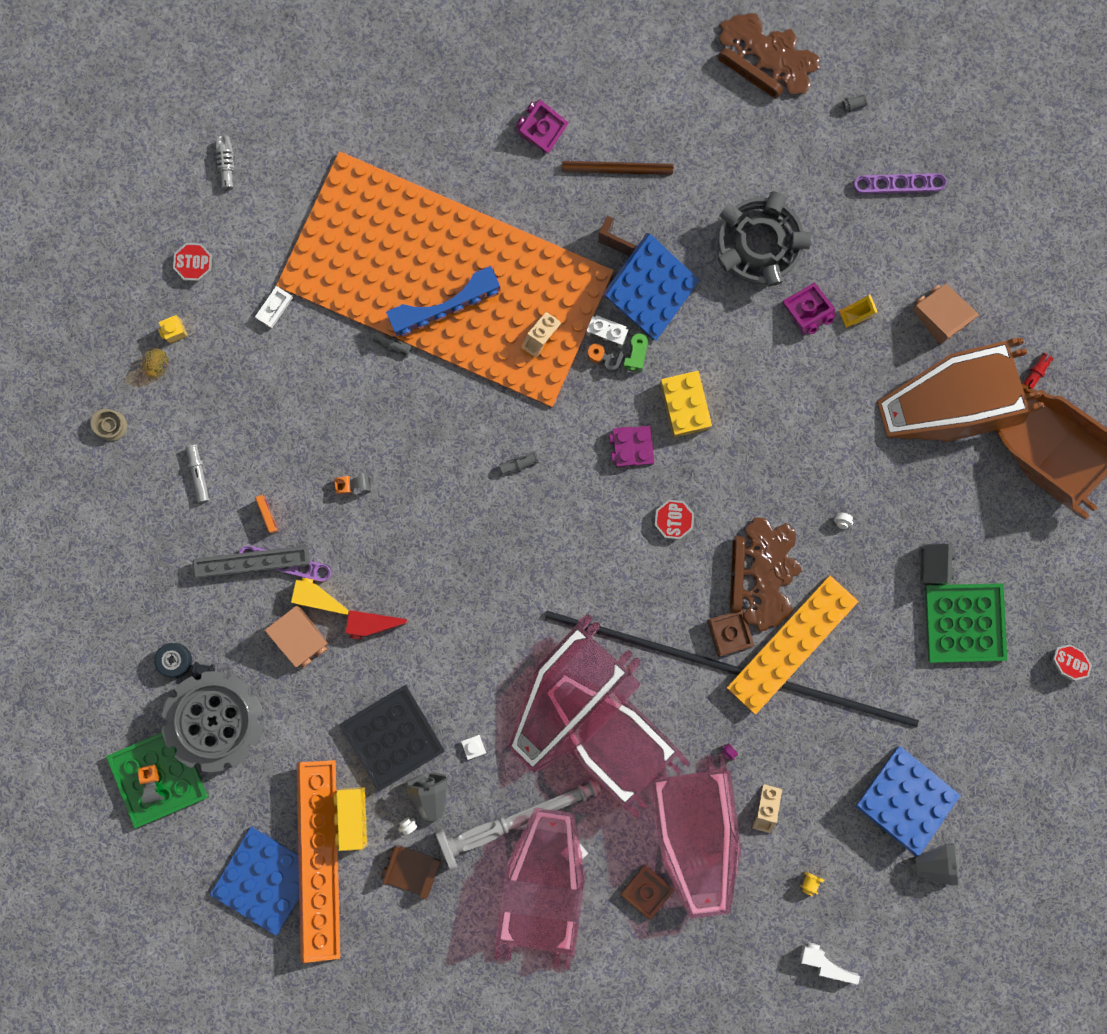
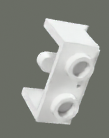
(607, 330)

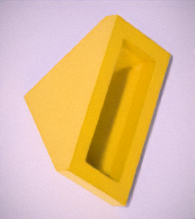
(858, 311)

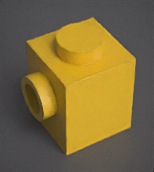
(172, 329)

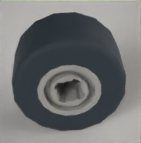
(178, 656)

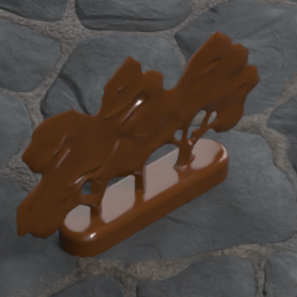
(773, 52)
(770, 570)

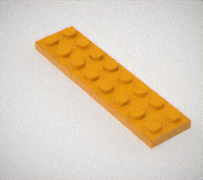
(792, 645)

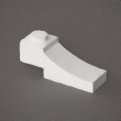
(814, 956)

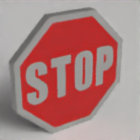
(192, 261)
(674, 519)
(1072, 663)

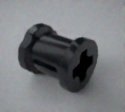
(198, 669)

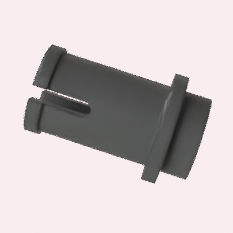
(853, 103)

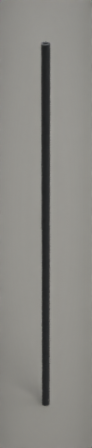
(736, 670)

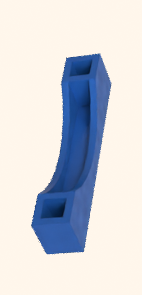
(407, 317)

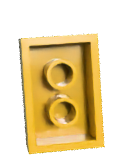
(685, 404)
(350, 818)

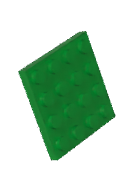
(966, 623)
(177, 782)

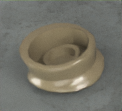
(108, 424)

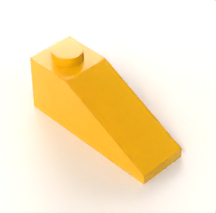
(313, 596)

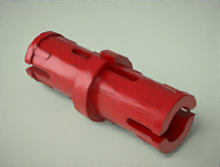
(1038, 371)

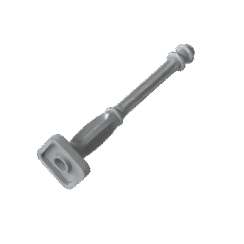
(490, 831)

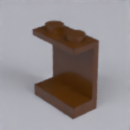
(613, 241)
(411, 871)

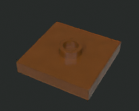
(730, 633)
(647, 892)

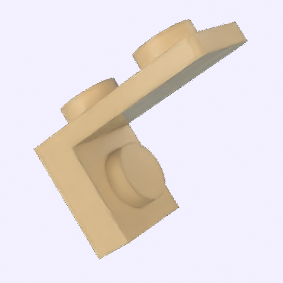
(540, 334)
(768, 809)

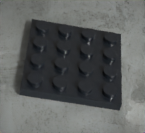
(392, 738)

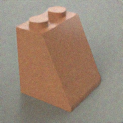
(944, 312)
(297, 637)

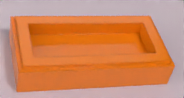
(266, 514)

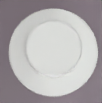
(844, 520)
(407, 826)

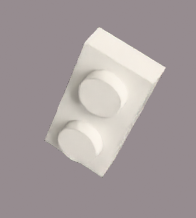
(274, 307)

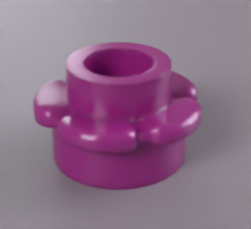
(729, 752)

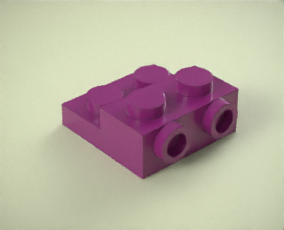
(541, 126)
(810, 309)
(632, 446)

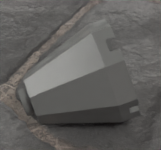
(428, 795)
(937, 865)

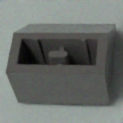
(937, 564)

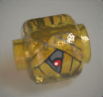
(155, 363)

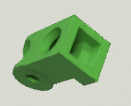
(639, 346)

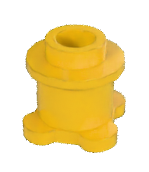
(811, 884)

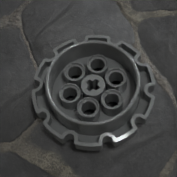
(192, 749)

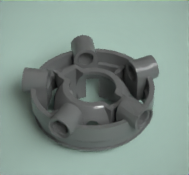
(773, 207)

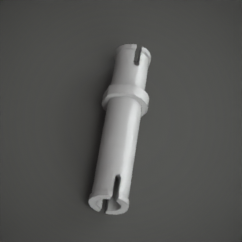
(197, 473)

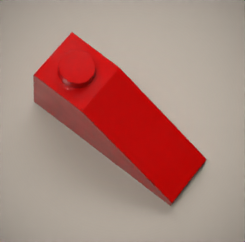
(367, 624)

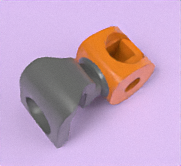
(597, 355)
(345, 484)
(149, 776)

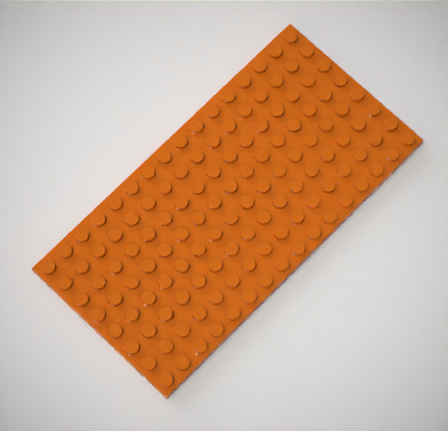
(394, 243)

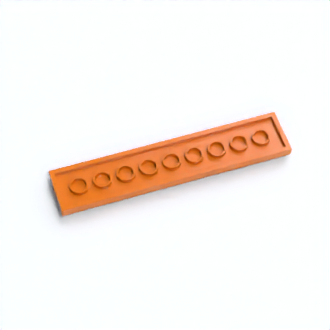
(318, 861)

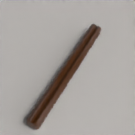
(617, 167)

